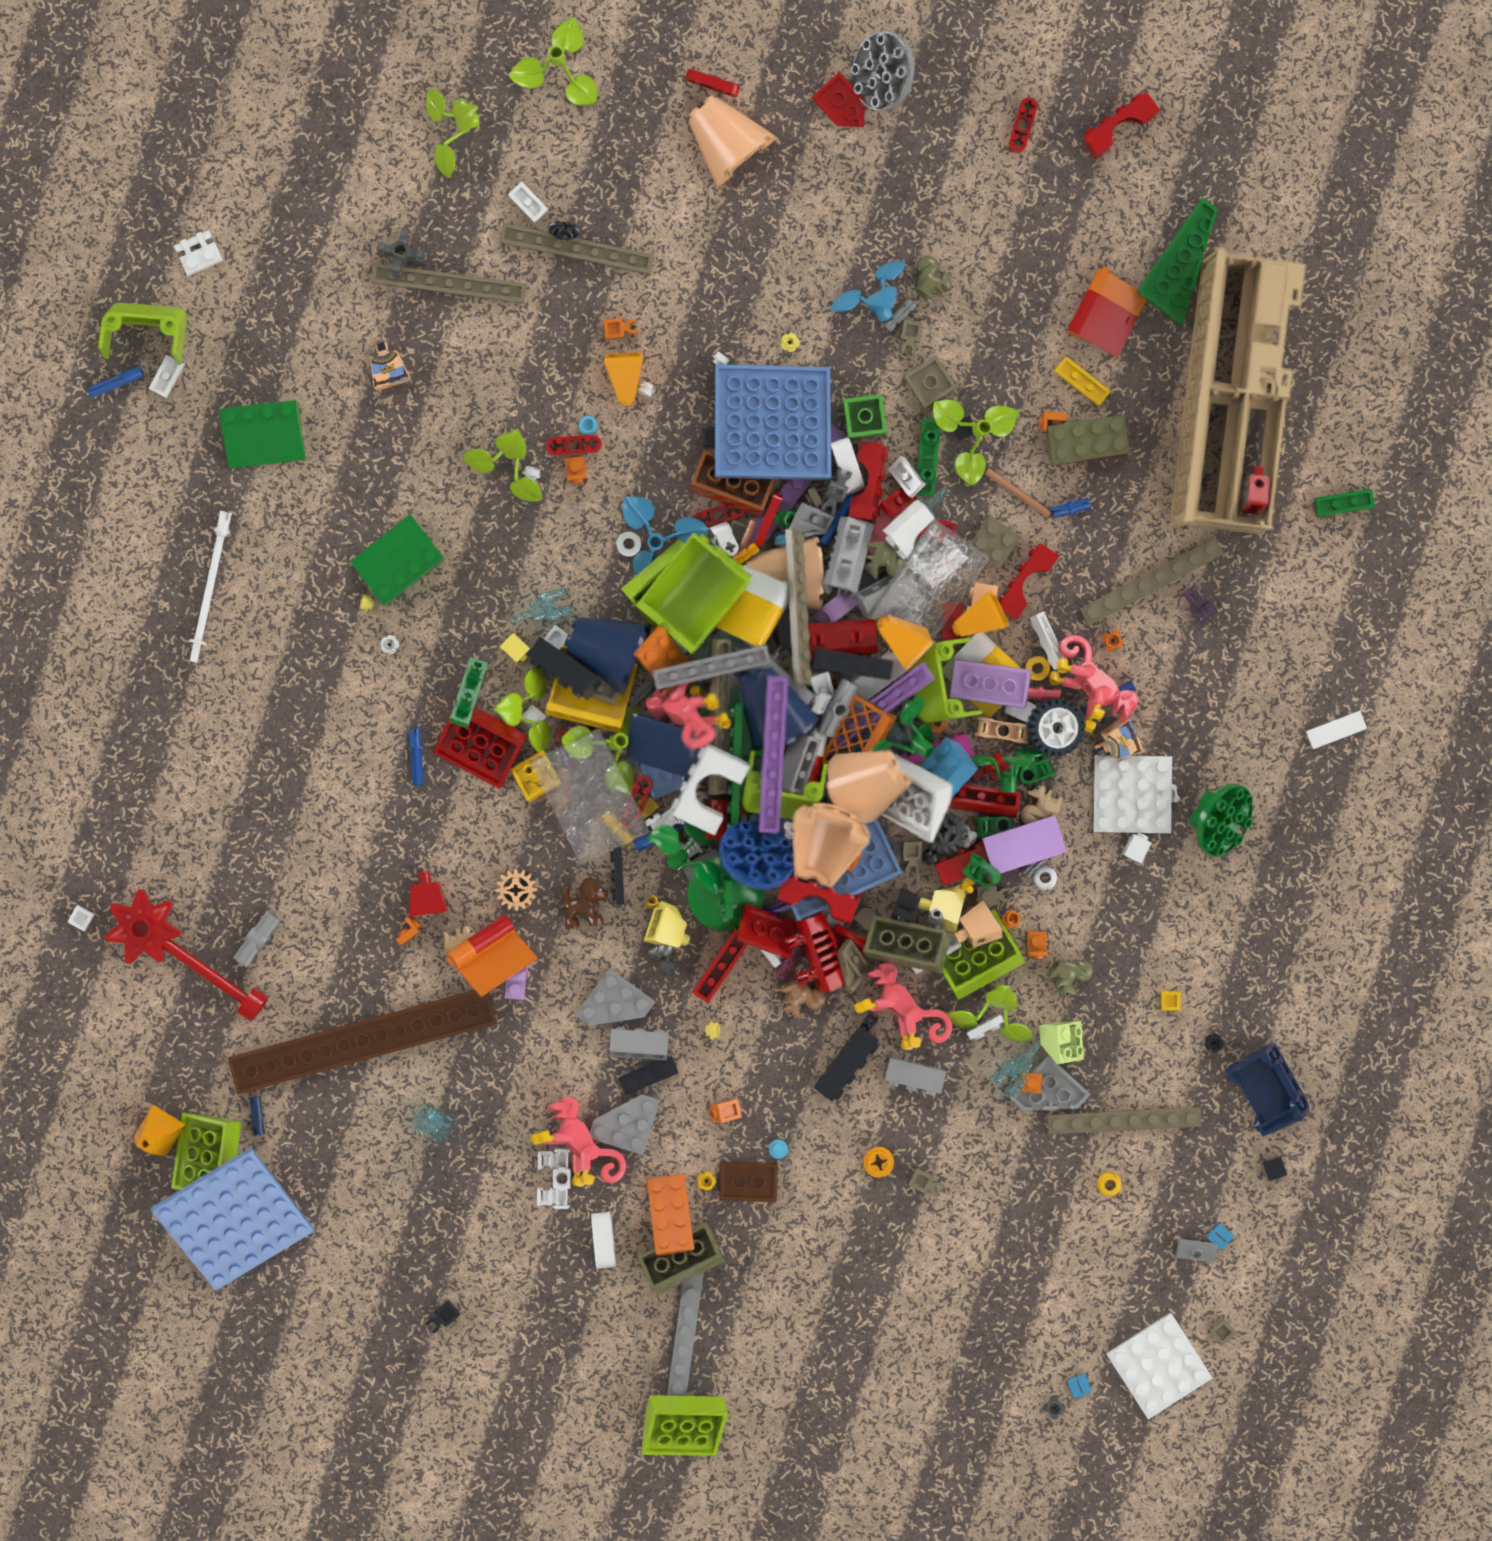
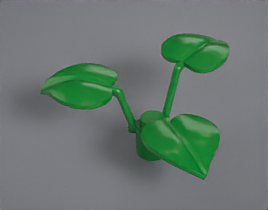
(921, 740)
(1008, 779)
(666, 840)

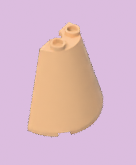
(726, 137)
(774, 564)
(865, 783)
(826, 842)

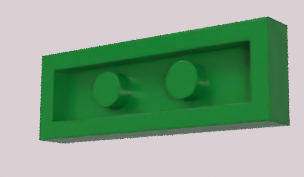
(1344, 502)

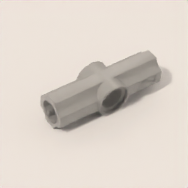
(842, 697)
(257, 938)

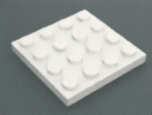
(1132, 794)
(1159, 1365)

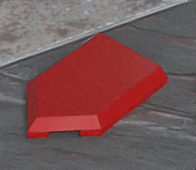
(841, 102)

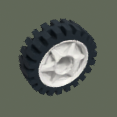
(1070, 727)

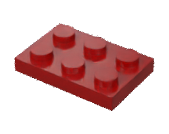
(765, 930)

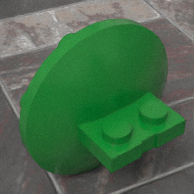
(1221, 817)
(724, 909)

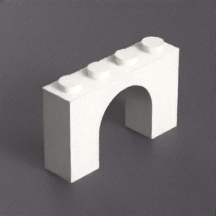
(906, 527)
(710, 761)

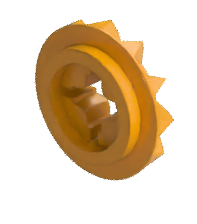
(874, 1170)

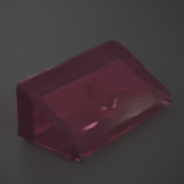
(789, 965)

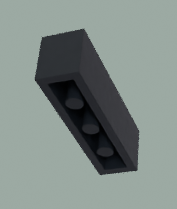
(853, 663)
(564, 669)
(846, 1063)

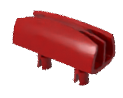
(844, 636)
(821, 952)

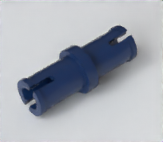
(257, 1115)

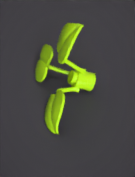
(566, 37)
(465, 119)
(997, 420)
(513, 447)
(511, 709)
(615, 742)
(1001, 998)

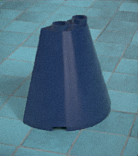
(607, 648)
(753, 691)

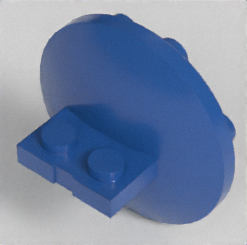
(756, 857)

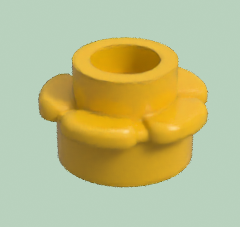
(701, 1181)

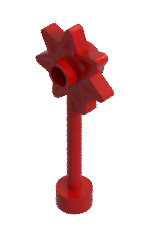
(148, 931)

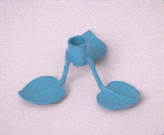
(879, 302)
(639, 511)

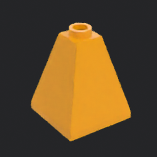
(624, 374)
(982, 617)
(905, 639)
(158, 1132)

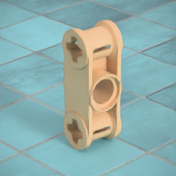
(992, 726)

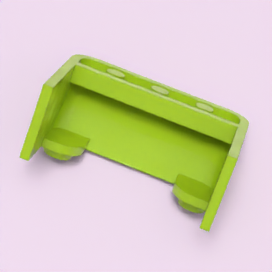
(169, 319)
(936, 705)
(789, 802)

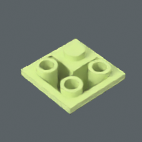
(1062, 1041)

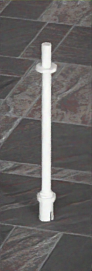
(221, 532)

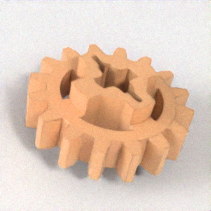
(516, 881)

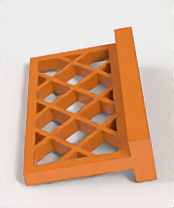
(879, 733)

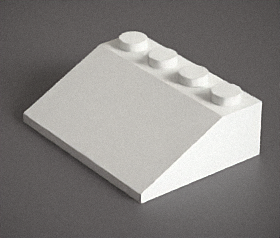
(922, 803)

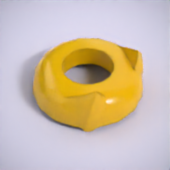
(1046, 667)
(1109, 1176)

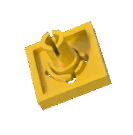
(524, 773)

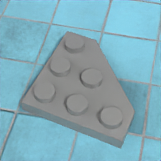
(614, 1001)
(1057, 1090)
(627, 1124)

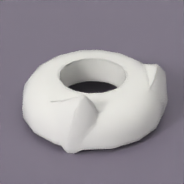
(620, 545)
(1036, 878)

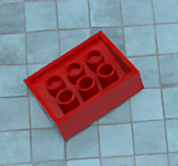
(484, 748)

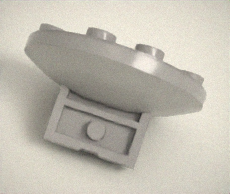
(883, 70)

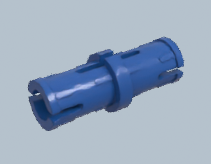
(1071, 508)

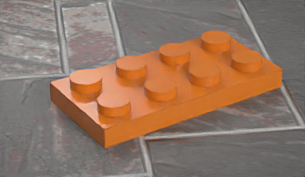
(660, 652)
(670, 1214)

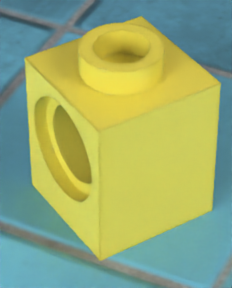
(515, 648)

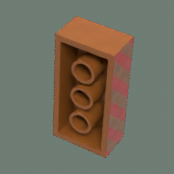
(741, 493)

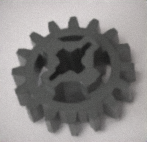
(948, 834)

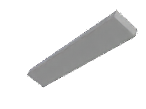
(711, 667)

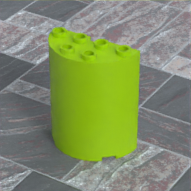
(695, 591)

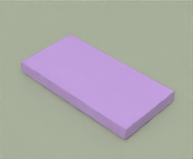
(990, 683)
(1024, 844)

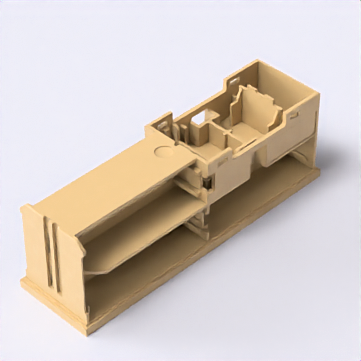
(1263, 306)

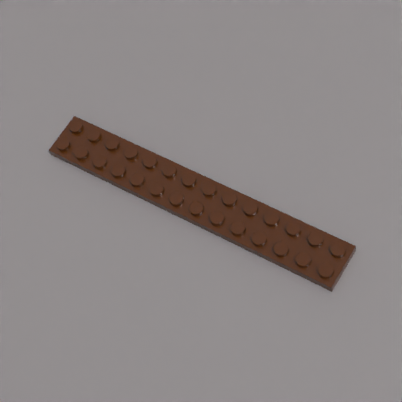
(361, 1040)

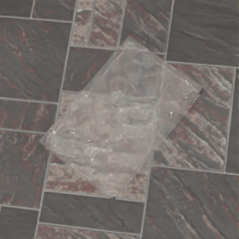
(931, 579)
(589, 796)

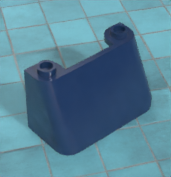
(659, 746)
(1269, 1089)

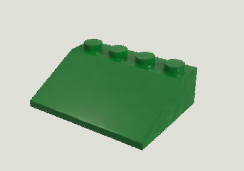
(263, 434)
(397, 560)

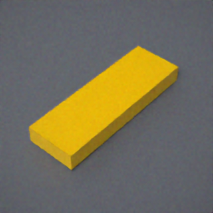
(1082, 381)

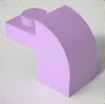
(836, 608)
(516, 985)

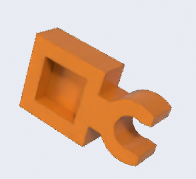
(615, 328)

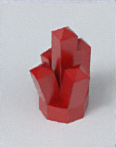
(1002, 765)

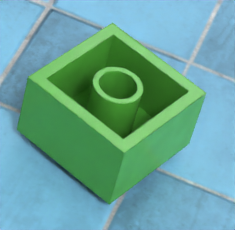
(864, 417)

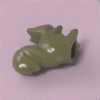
(928, 282)
(883, 556)
(1067, 972)

